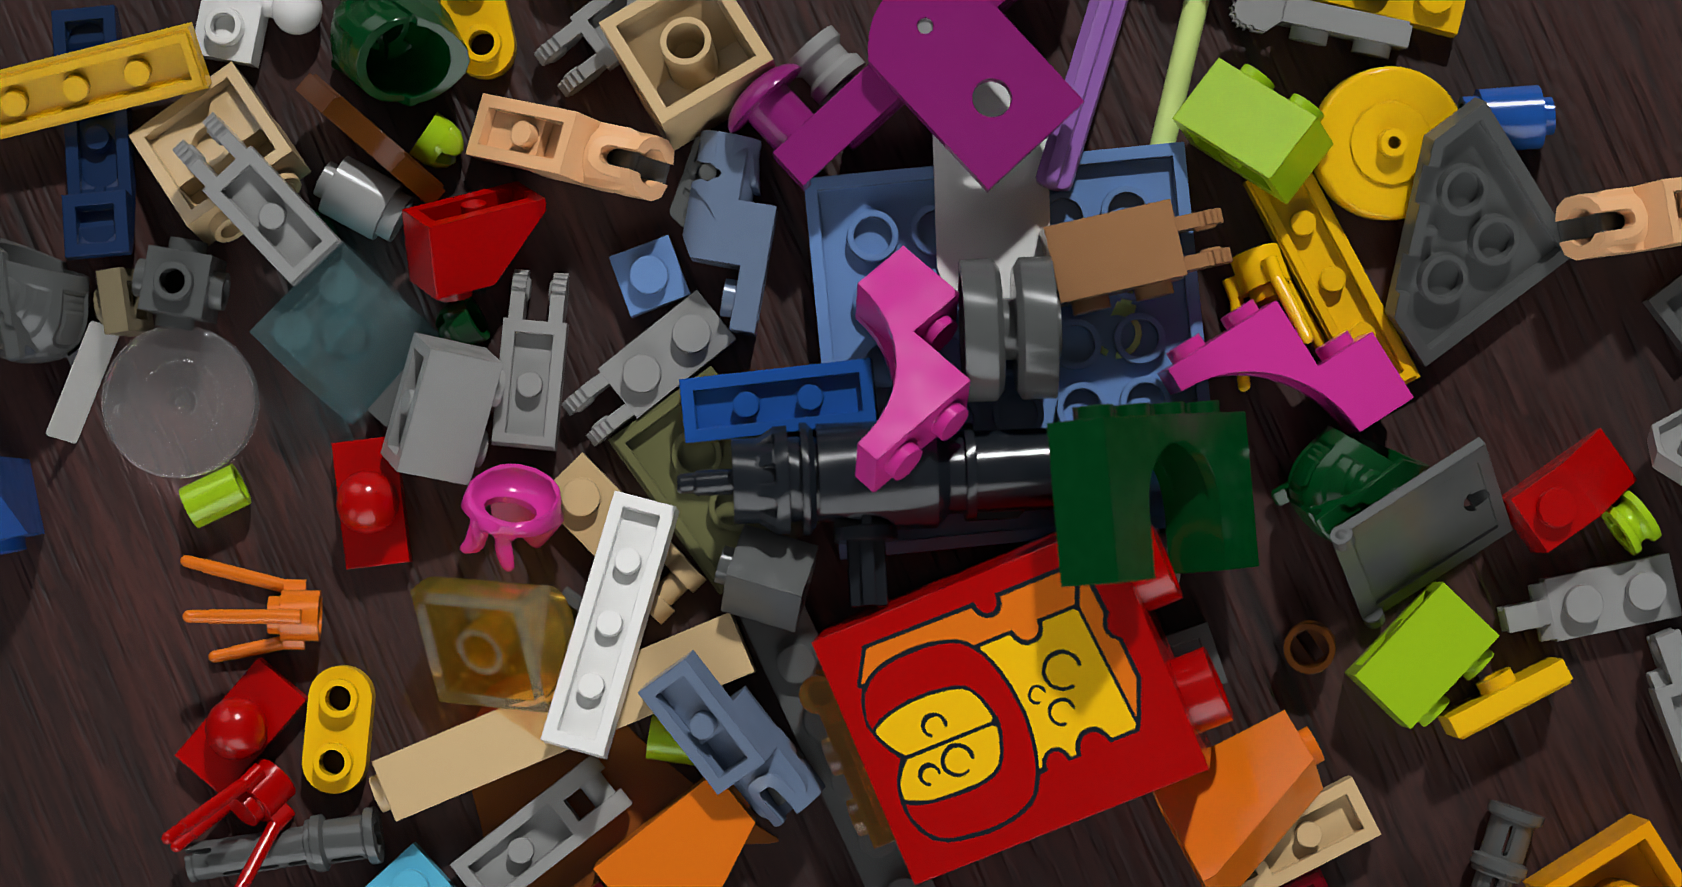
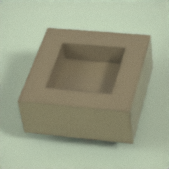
(118, 306)

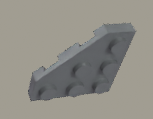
(1469, 235)

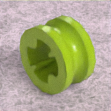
(1631, 523)

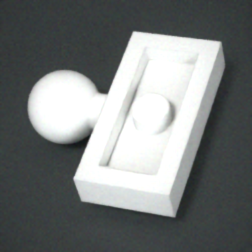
(238, 27)

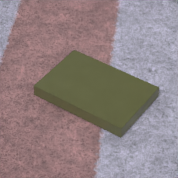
(657, 454)

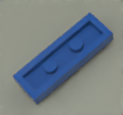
(757, 400)

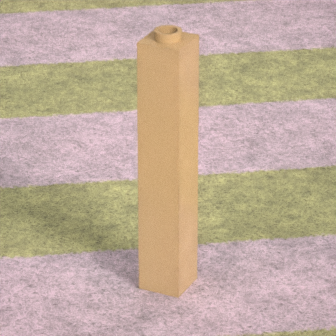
(512, 738)

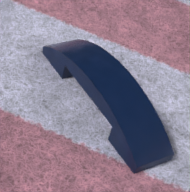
(97, 152)

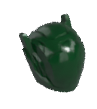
(398, 48)
(1341, 478)

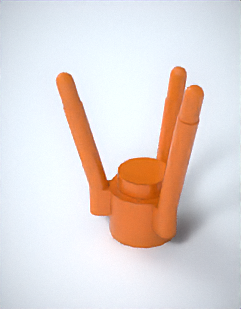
(292, 615)

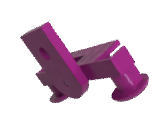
(932, 62)

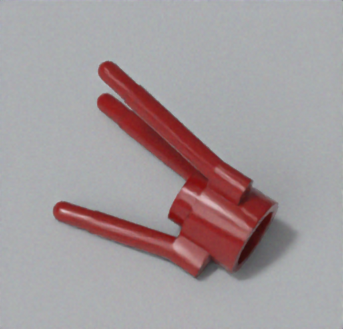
(253, 798)

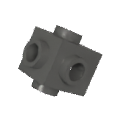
(204, 289)

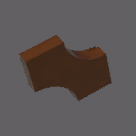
(370, 138)

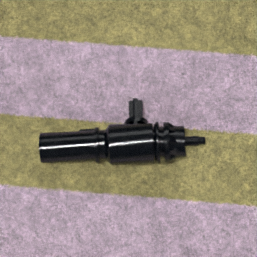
(814, 480)

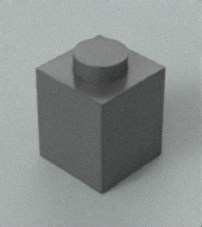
(766, 577)

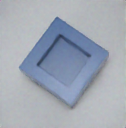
(650, 276)

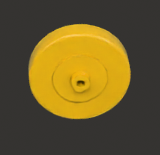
(1377, 138)

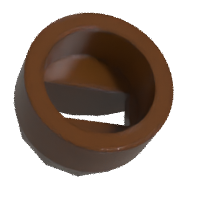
(1298, 653)

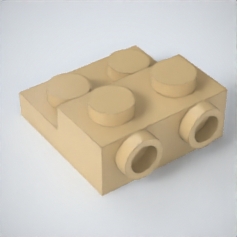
(242, 110)

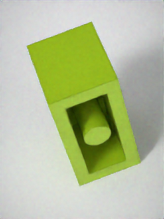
(1254, 129)
(1424, 656)

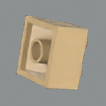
(686, 60)

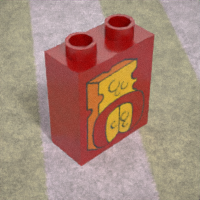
(1017, 702)

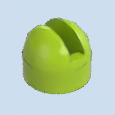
(439, 143)

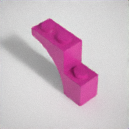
(911, 319)
(1349, 382)

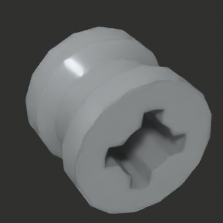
(826, 64)

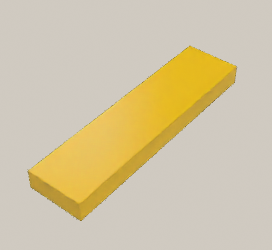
(101, 80)
(1328, 269)

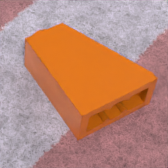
(1245, 801)
(684, 843)

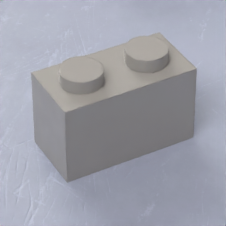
(443, 409)

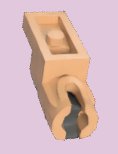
(570, 147)
(1621, 220)

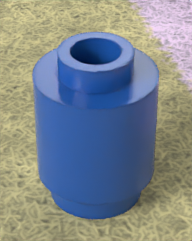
(1521, 113)

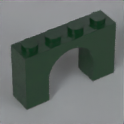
(1103, 486)

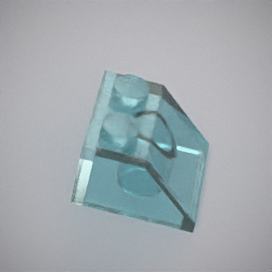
(343, 332)

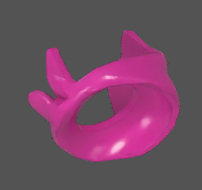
(522, 505)

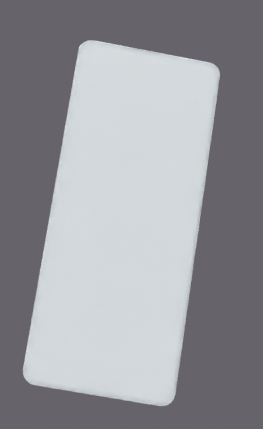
(82, 383)

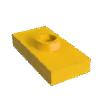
(1503, 695)

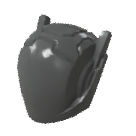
(40, 306)

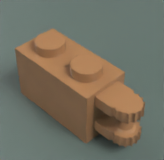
(1126, 253)

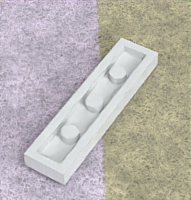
(610, 625)

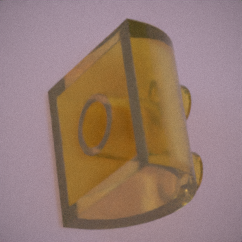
(493, 640)

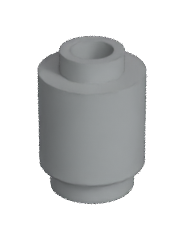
(362, 198)

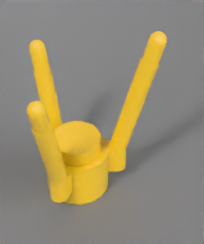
(1266, 278)

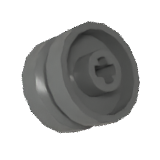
(1013, 329)

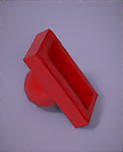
(370, 505)
(242, 725)

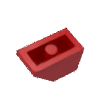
(468, 238)
(1568, 492)

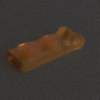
(844, 759)

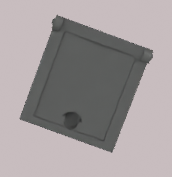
(1421, 531)

